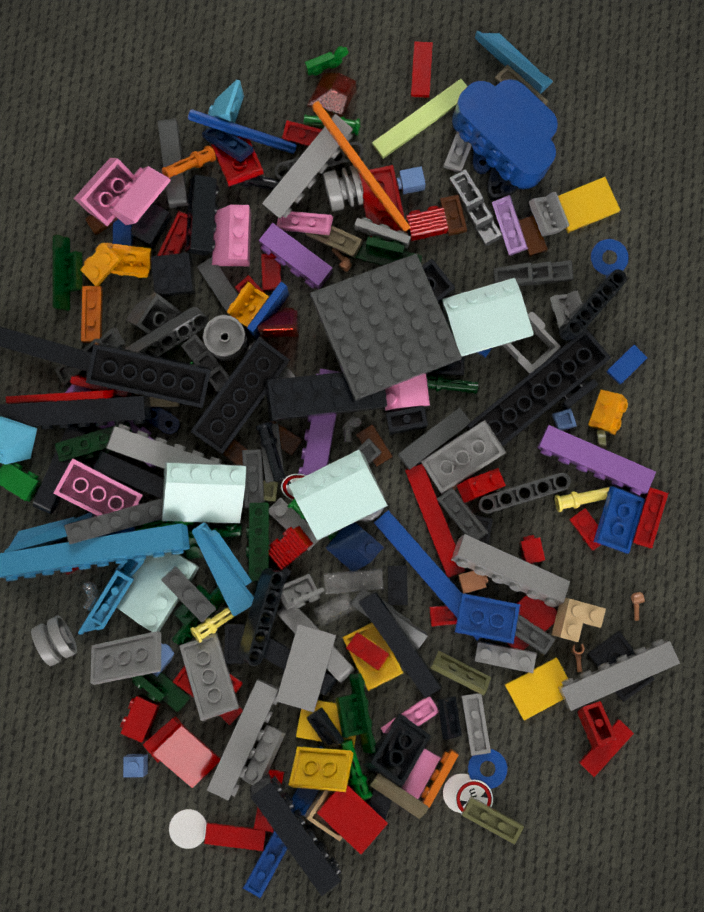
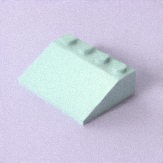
(487, 317)
(203, 492)
(338, 494)
(148, 598)

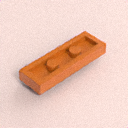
(91, 313)
(438, 777)

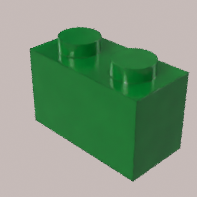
(18, 481)

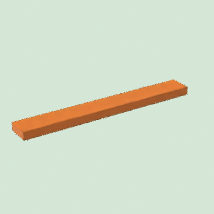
(360, 166)

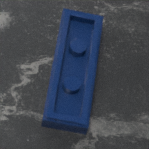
(228, 143)

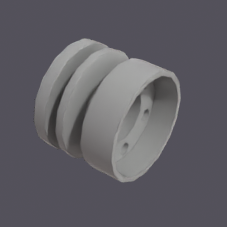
(343, 188)

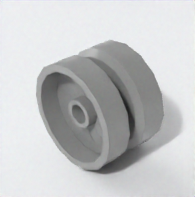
(217, 330)
(54, 640)

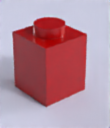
(532, 549)

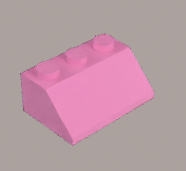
(103, 188)
(138, 195)
(232, 236)
(408, 394)

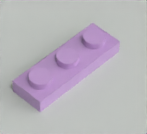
(509, 225)

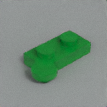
(325, 61)

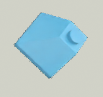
(228, 103)
(15, 441)

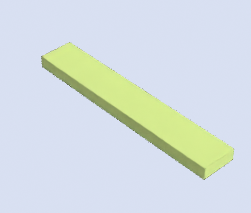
(419, 120)

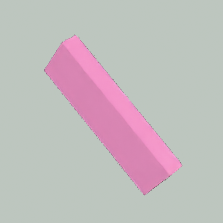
(306, 223)
(418, 712)
(421, 773)

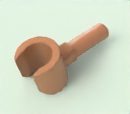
(345, 262)
(637, 598)
(578, 656)

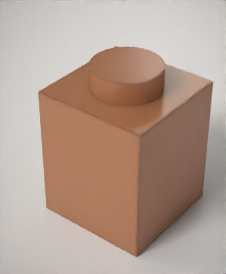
(471, 581)

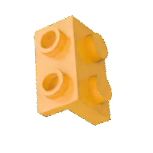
(134, 262)
(101, 263)
(247, 304)
(608, 411)

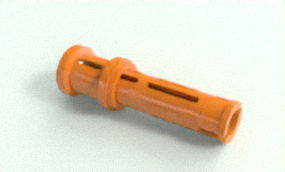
(195, 159)

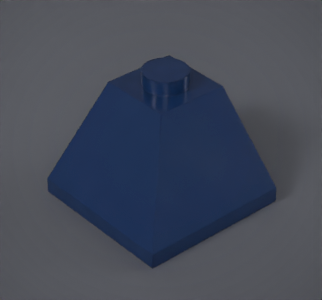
(354, 547)

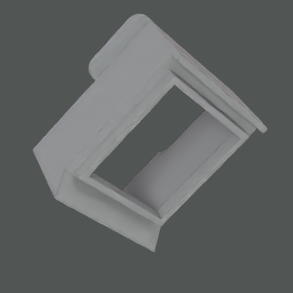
(538, 328)

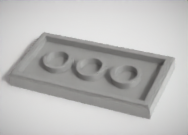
(463, 456)
(126, 658)
(306, 668)
(209, 677)

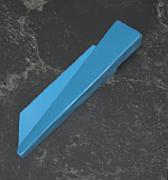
(508, 54)
(43, 534)
(225, 568)
(111, 596)

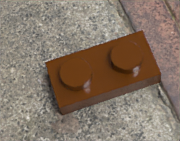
(454, 215)

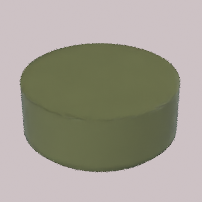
(601, 439)

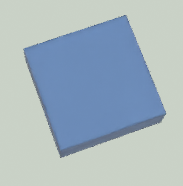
(564, 419)

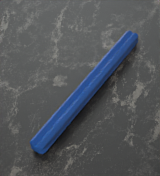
(242, 131)

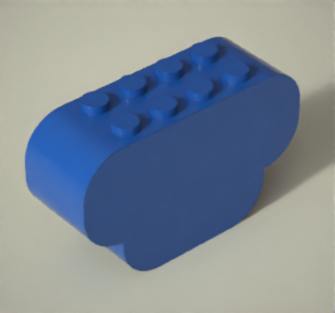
(508, 129)

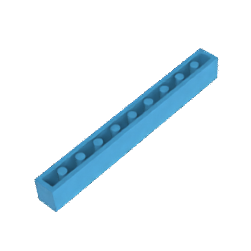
(94, 551)

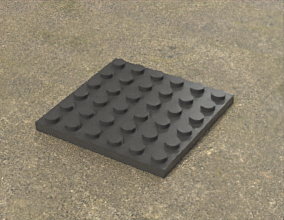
(385, 326)

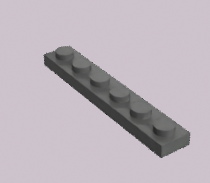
(114, 521)

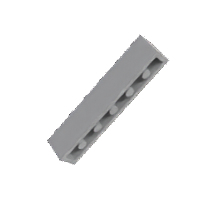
(302, 173)
(152, 451)
(510, 570)
(618, 675)
(243, 739)

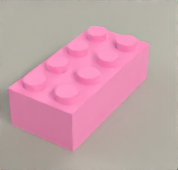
(94, 490)

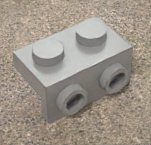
(549, 214)
(564, 306)
(299, 591)

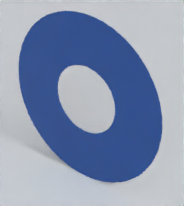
(600, 248)
(500, 765)

